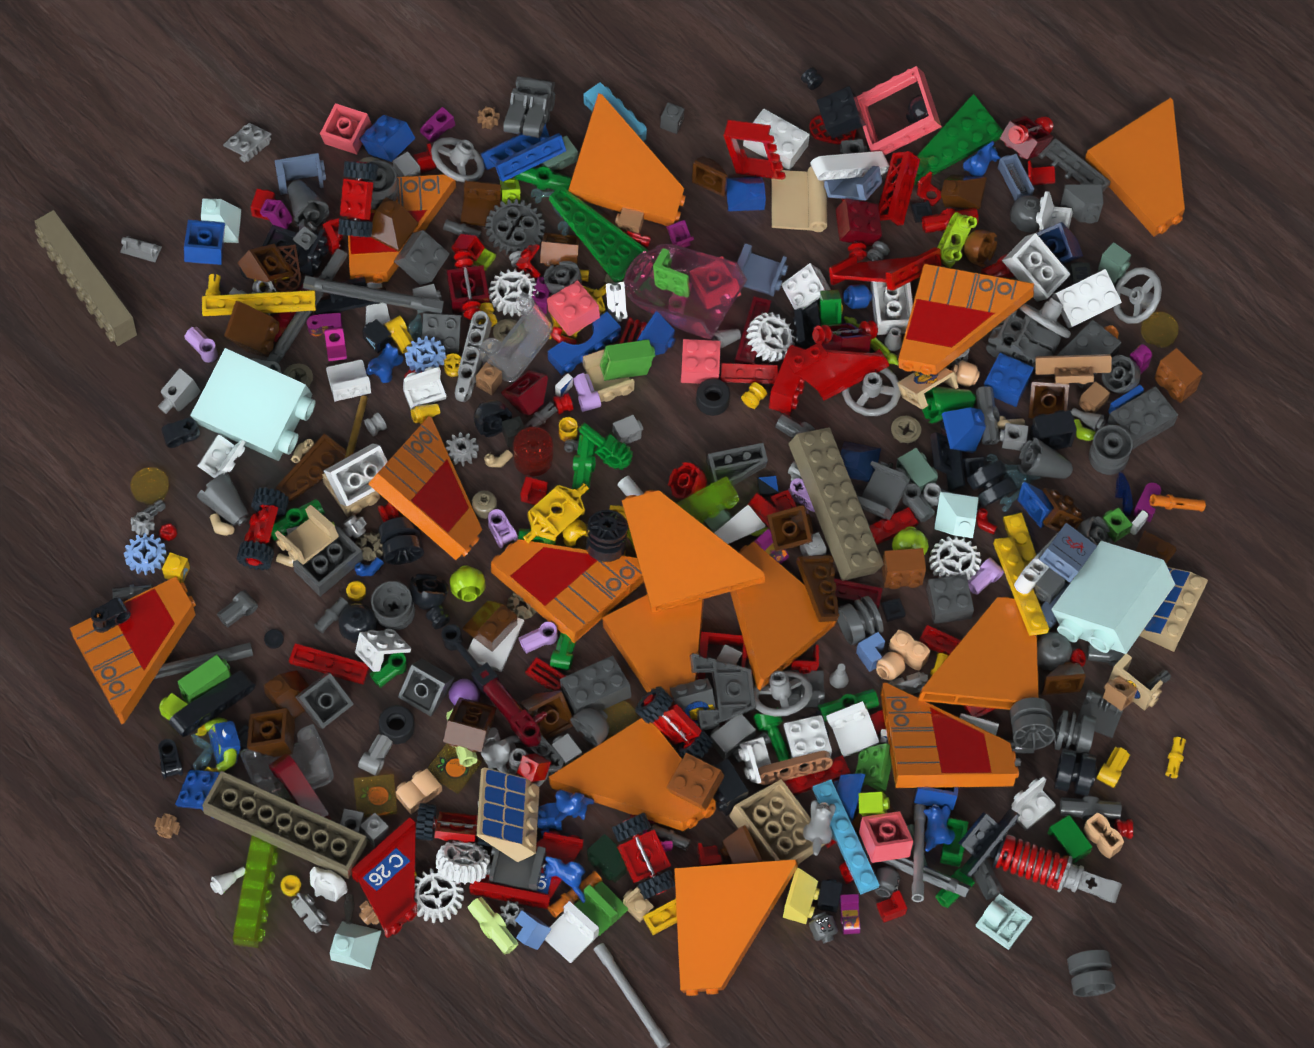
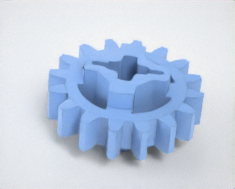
(425, 354)
(137, 550)

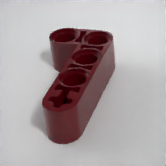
(297, 785)

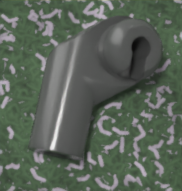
(570, 445)

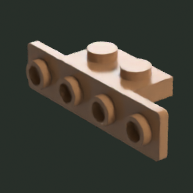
(1073, 367)

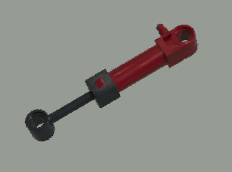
(489, 684)

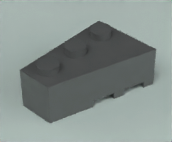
(736, 463)

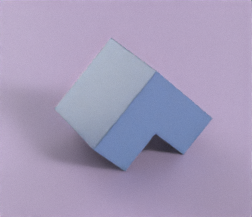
(869, 650)
(533, 930)

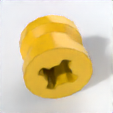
(452, 360)

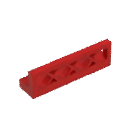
(902, 187)

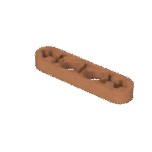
(794, 767)

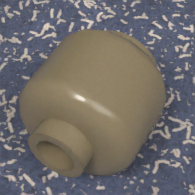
(484, 503)

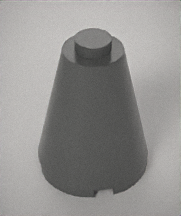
(307, 204)
(1043, 461)
(224, 500)

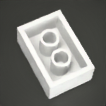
(788, 138)
(1036, 264)
(1087, 298)
(891, 307)
(352, 475)

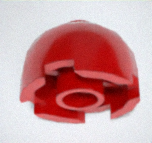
(687, 480)

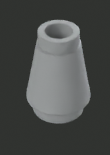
(726, 336)
(894, 339)

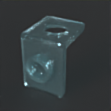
(416, 328)
(205, 756)

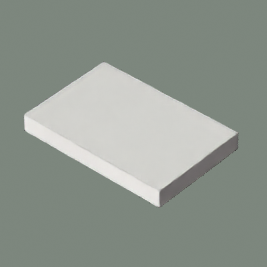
(500, 655)

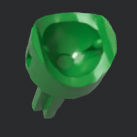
(771, 724)

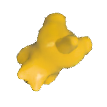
(573, 531)

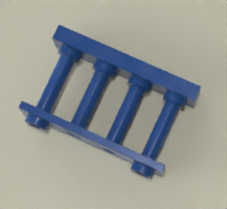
(522, 153)

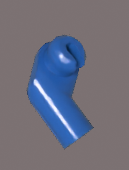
(368, 570)

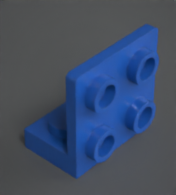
(196, 788)

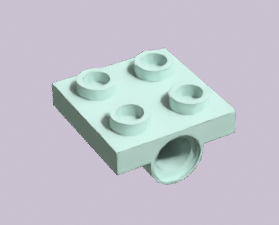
(1003, 921)

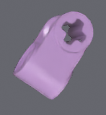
(801, 496)
(502, 531)

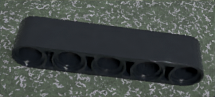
(212, 703)

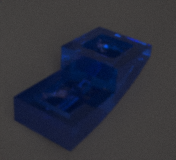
(1123, 491)

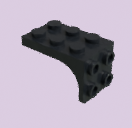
(309, 259)

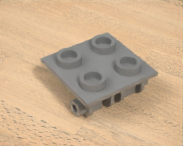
(248, 141)

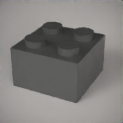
(421, 257)
(949, 599)
(324, 700)

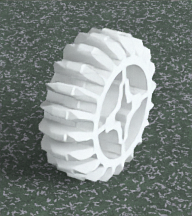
(512, 285)
(770, 337)
(955, 559)
(462, 862)
(444, 893)

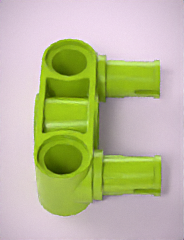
(959, 227)

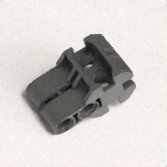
(530, 106)
(1025, 343)

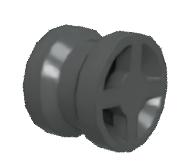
(878, 251)

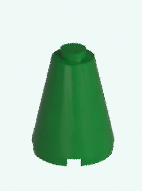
(946, 399)

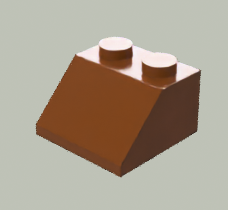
(559, 248)

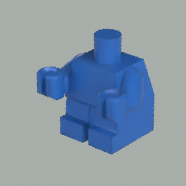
(546, 818)

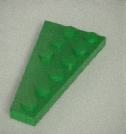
(959, 138)
(603, 239)

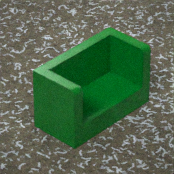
(830, 307)
(1071, 838)
(953, 853)

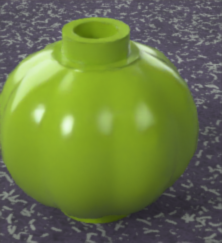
(910, 539)
(467, 583)

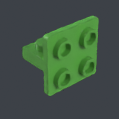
(876, 766)
(601, 906)

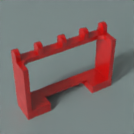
(752, 166)
(720, 639)

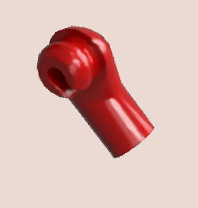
(556, 335)
(982, 521)

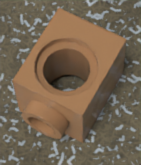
(630, 220)
(489, 378)
(1094, 398)
(1119, 692)

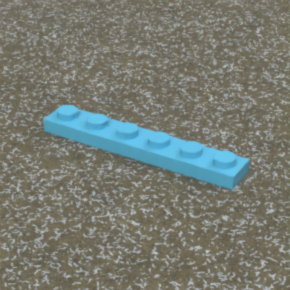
(847, 839)

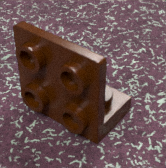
(478, 201)
(1063, 511)

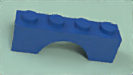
(566, 356)

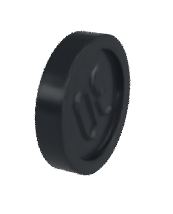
(273, 639)

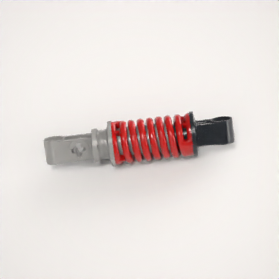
(1045, 866)

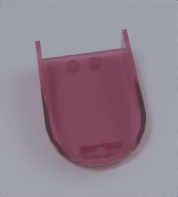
(712, 285)

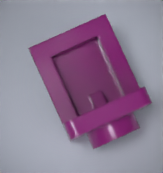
(680, 234)

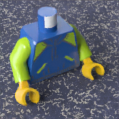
(223, 741)

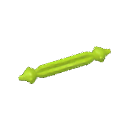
(876, 344)

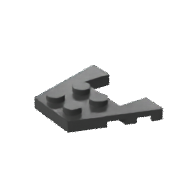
(731, 687)

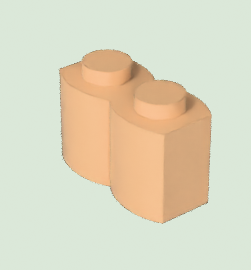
(913, 652)
(418, 790)
(1107, 839)

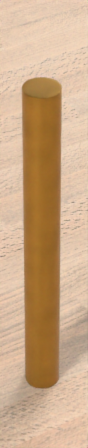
(356, 426)

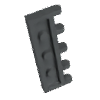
(1073, 165)

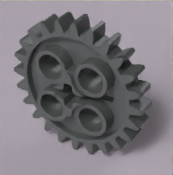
(500, 219)

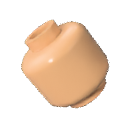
(966, 373)
(890, 666)

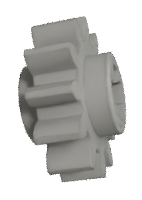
(469, 449)

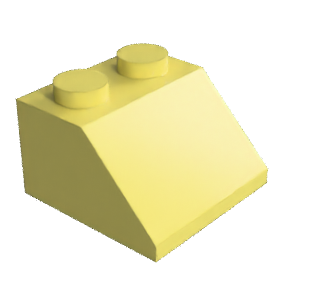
(800, 897)

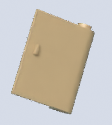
(799, 201)

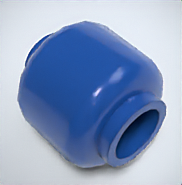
(857, 296)

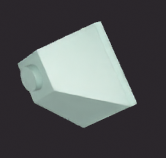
(221, 211)
(956, 514)
(355, 945)

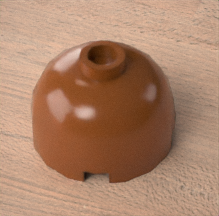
(980, 246)

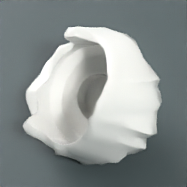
(327, 884)

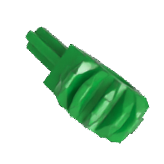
(608, 448)

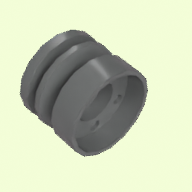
(387, 598)
(859, 620)
(1075, 732)

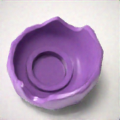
(464, 689)

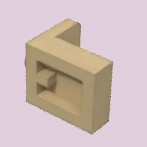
(636, 904)

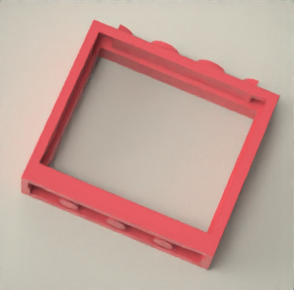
(909, 133)

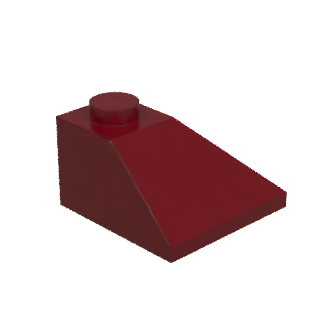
(527, 392)

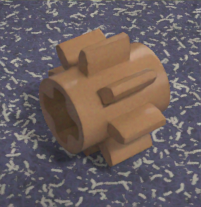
(488, 117)
(167, 826)
(367, 913)

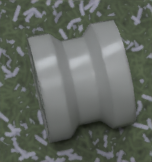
(375, 424)

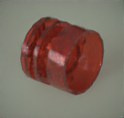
(533, 460)

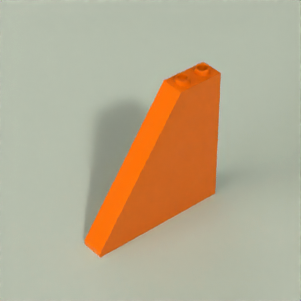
(1145, 168)
(622, 171)
(680, 555)
(775, 617)
(657, 642)
(990, 665)
(633, 777)
(720, 917)

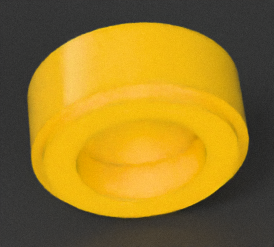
(356, 591)
(290, 885)

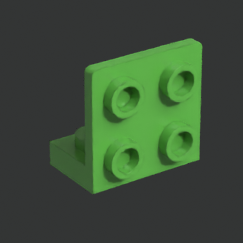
(669, 279)

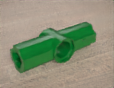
(552, 179)
(583, 463)
(285, 522)
(868, 697)

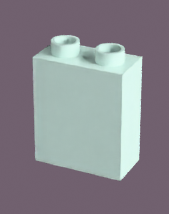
(253, 405)
(1112, 598)

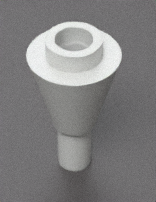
(224, 881)

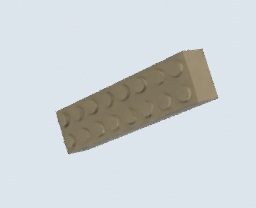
(85, 278)
(836, 504)
(284, 824)

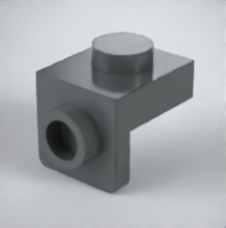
(307, 234)

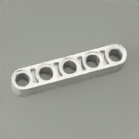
(848, 165)
(1032, 573)

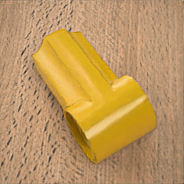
(399, 333)
(1112, 769)

